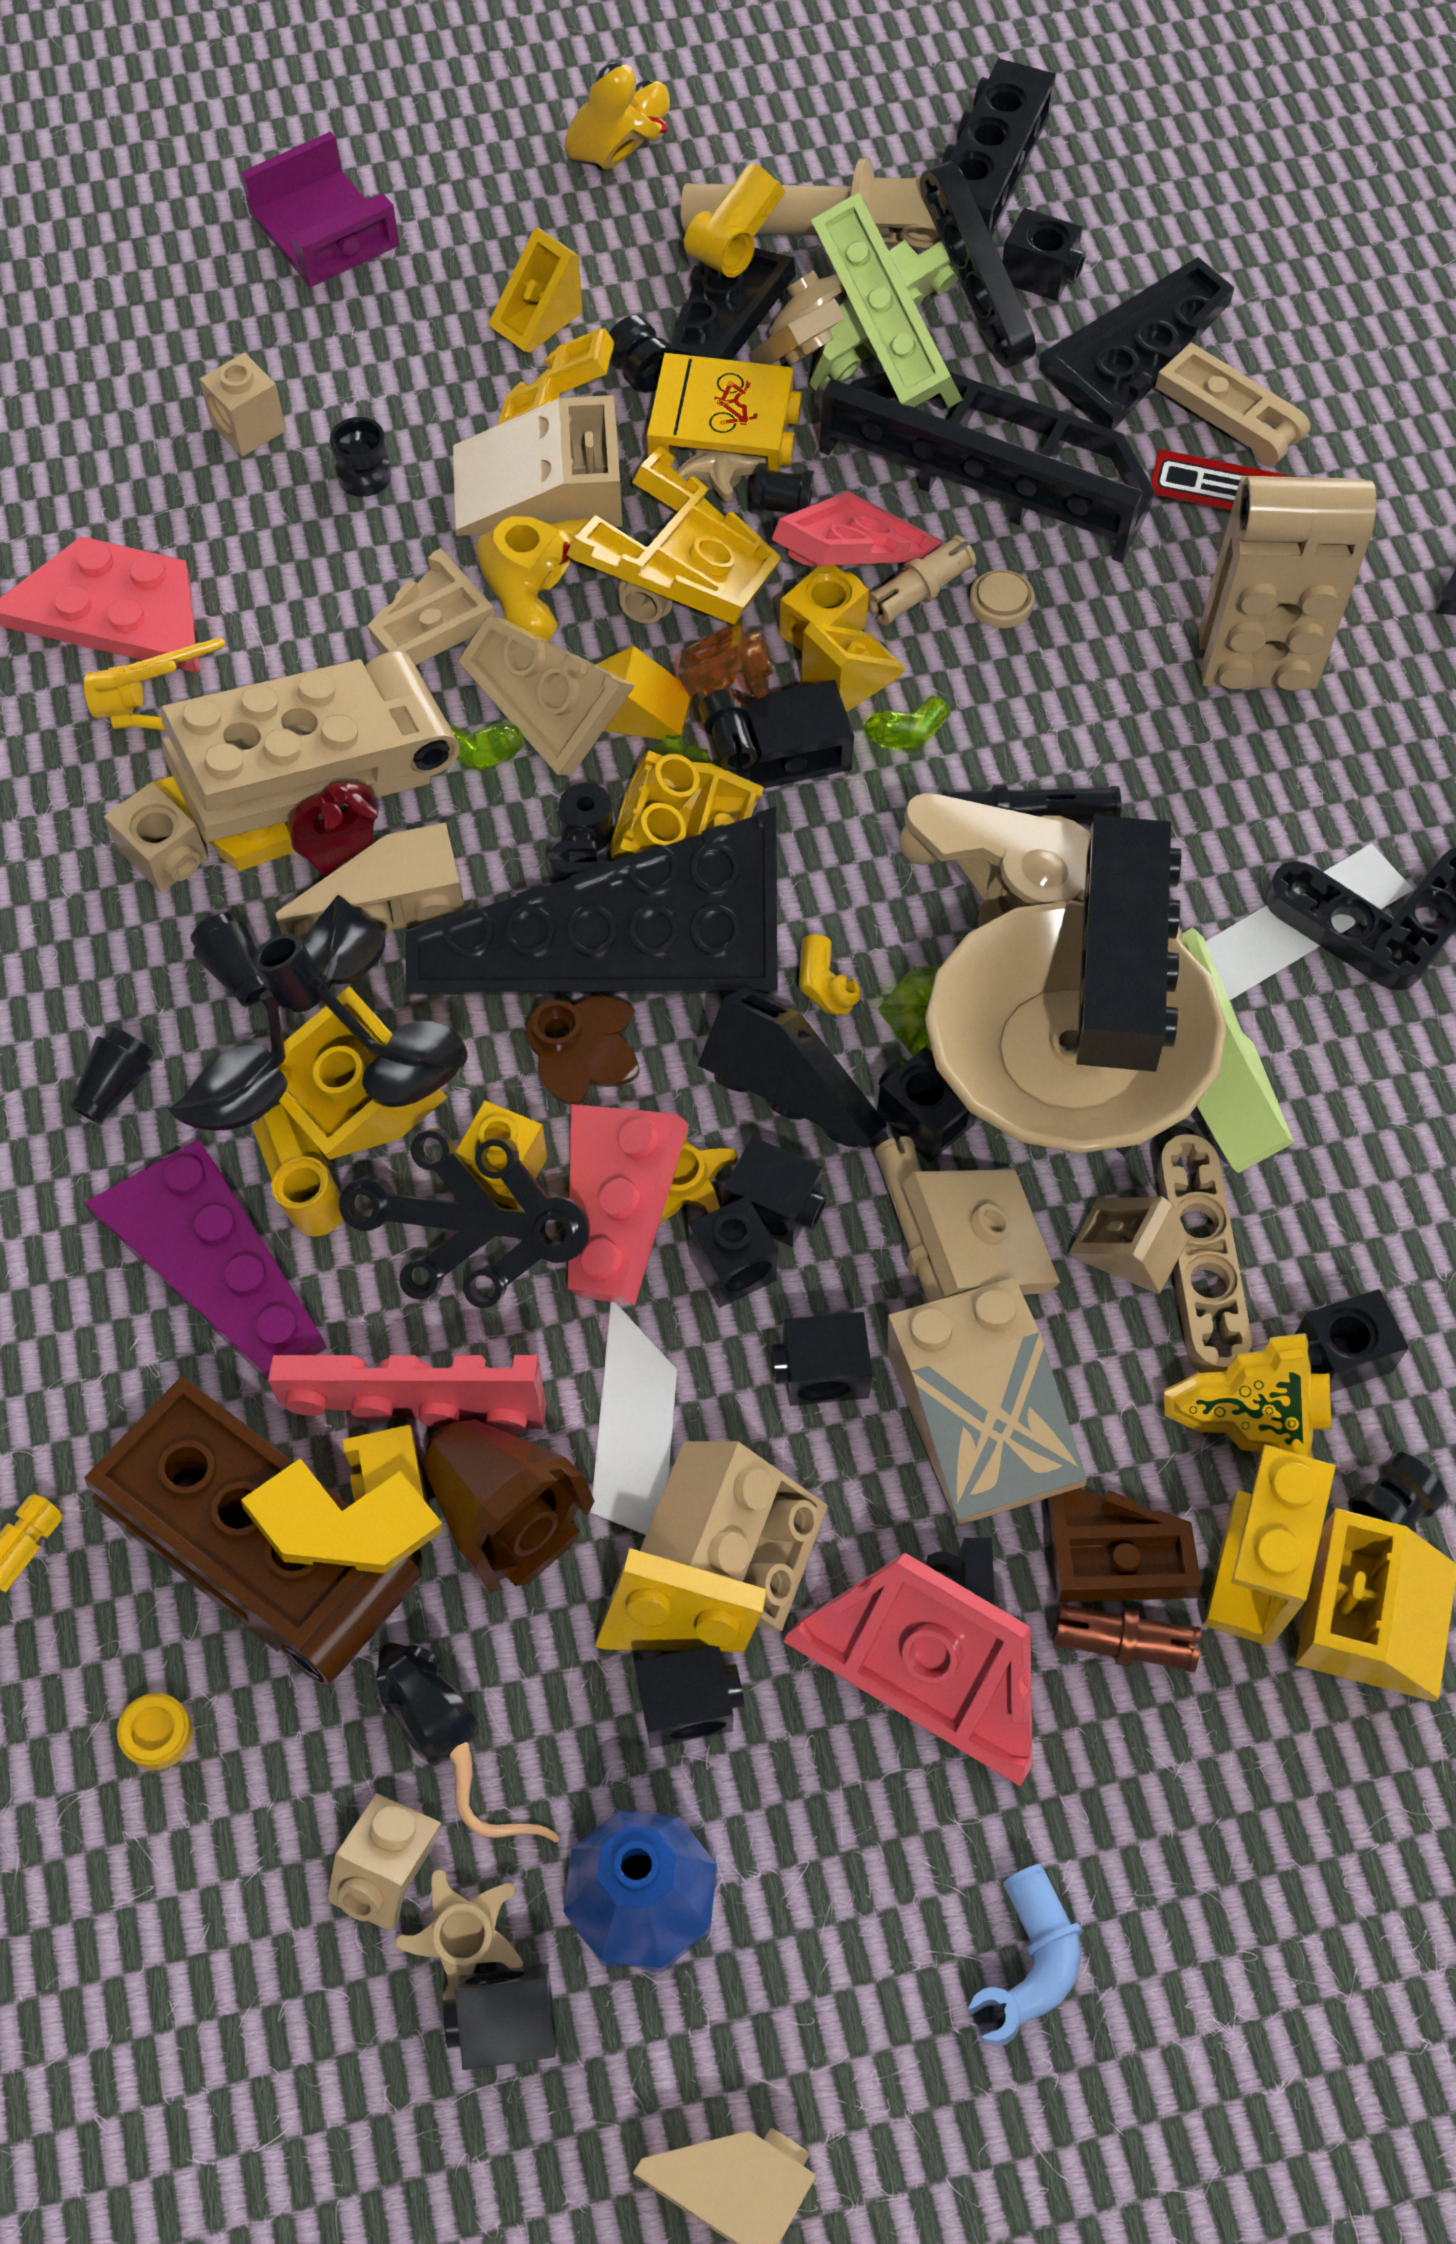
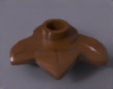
(589, 1052)

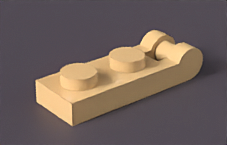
(800, 337)
(1233, 403)

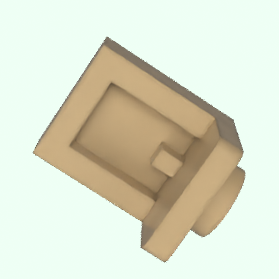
(381, 1861)

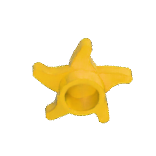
(694, 1178)

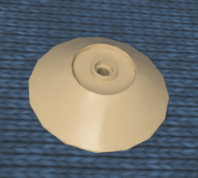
(1012, 1004)

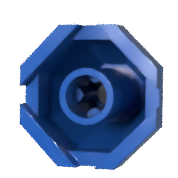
(646, 1919)

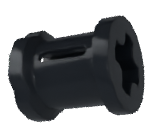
(781, 490)

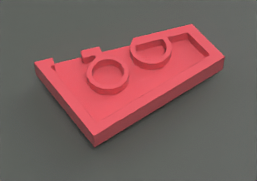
(851, 533)
(621, 1180)

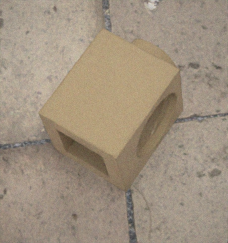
(243, 404)
(151, 818)

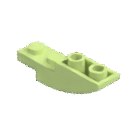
(851, 345)
(1240, 1101)

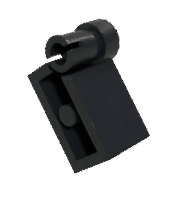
(781, 735)

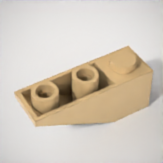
(394, 882)

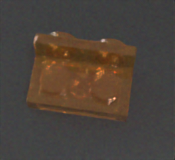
(715, 659)

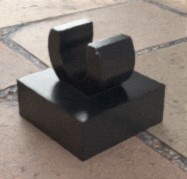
(971, 1568)

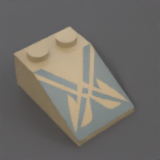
(984, 1400)

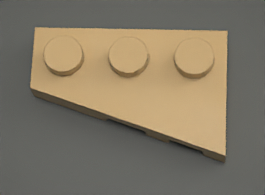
(544, 690)

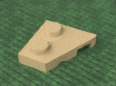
(431, 613)

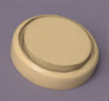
(1001, 598)

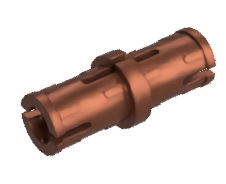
(1127, 1637)

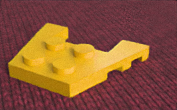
(695, 559)

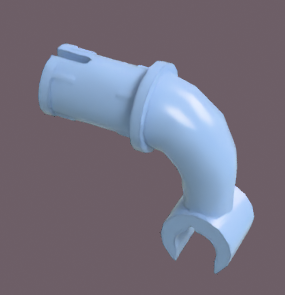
(1053, 1950)

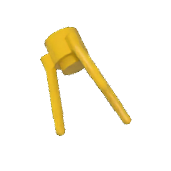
(120, 690)

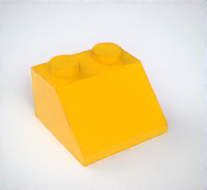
(326, 1086)

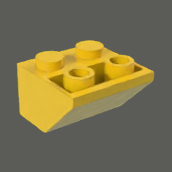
(1378, 1606)

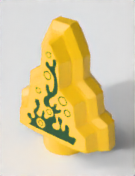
(1258, 1398)

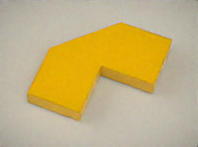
(568, 368)
(311, 1528)

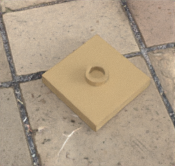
(979, 1230)

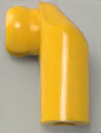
(822, 985)

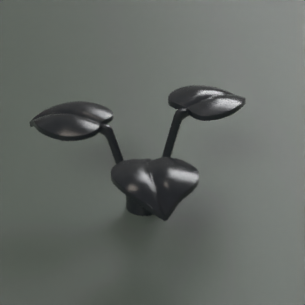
(298, 976)

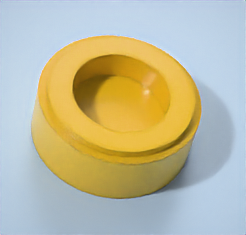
(155, 1731)

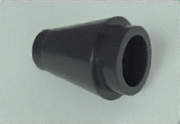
(228, 953)
(110, 1074)

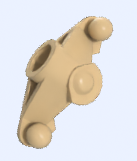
(1004, 852)

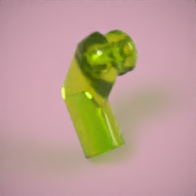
(907, 730)

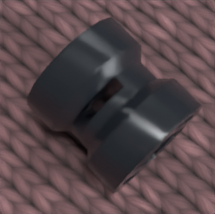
(638, 352)
(360, 456)
(1401, 1493)

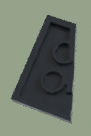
(728, 309)

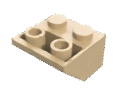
(737, 1520)

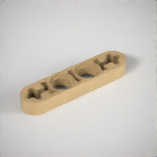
(1209, 1253)

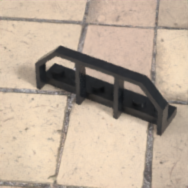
(1028, 480)

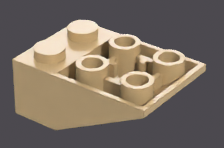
(541, 466)

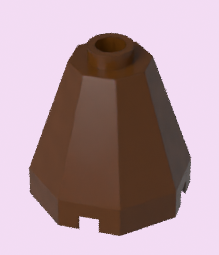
(504, 1500)

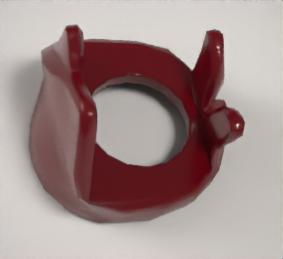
(340, 833)

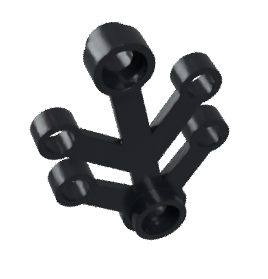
(475, 1217)

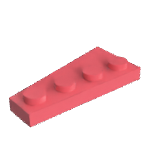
(410, 1388)

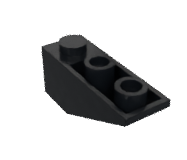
(780, 1057)

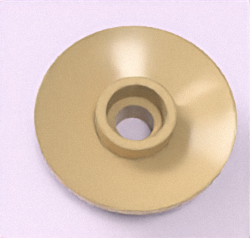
(807, 295)

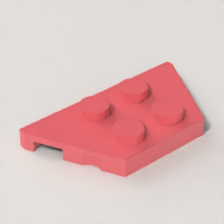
(107, 601)
(933, 1658)

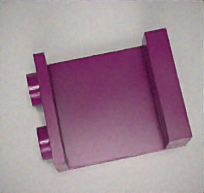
(317, 211)

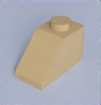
(734, 2184)

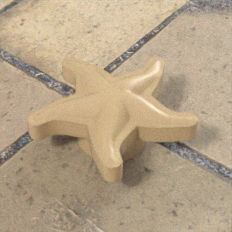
(720, 469)
(463, 1931)

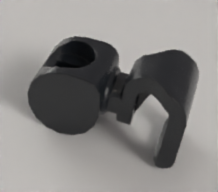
(584, 830)

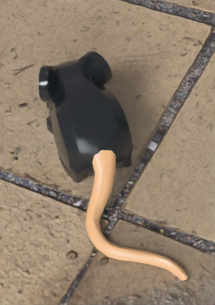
(437, 1724)

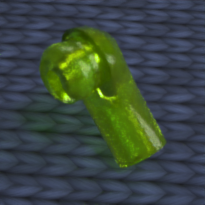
(488, 746)

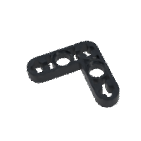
(1381, 933)

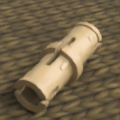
(921, 580)

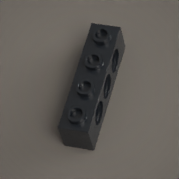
(1001, 134)

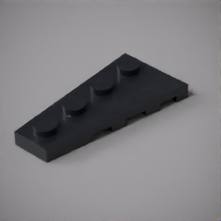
(1120, 354)

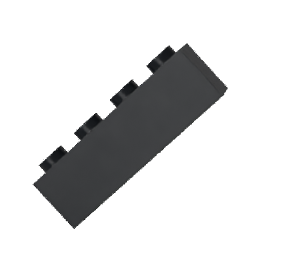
(1126, 944)

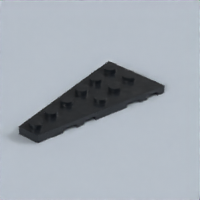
(645, 924)

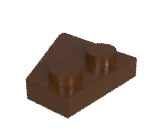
(1119, 1550)

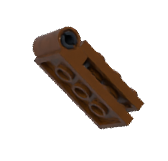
(306, 1611)

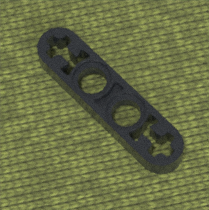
(977, 264)

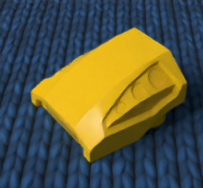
(676, 801)

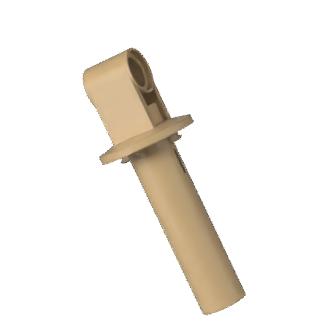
(892, 202)

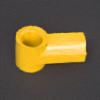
(726, 236)
(297, 1170)

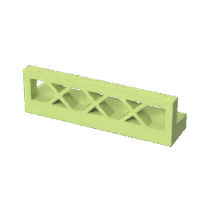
(884, 304)

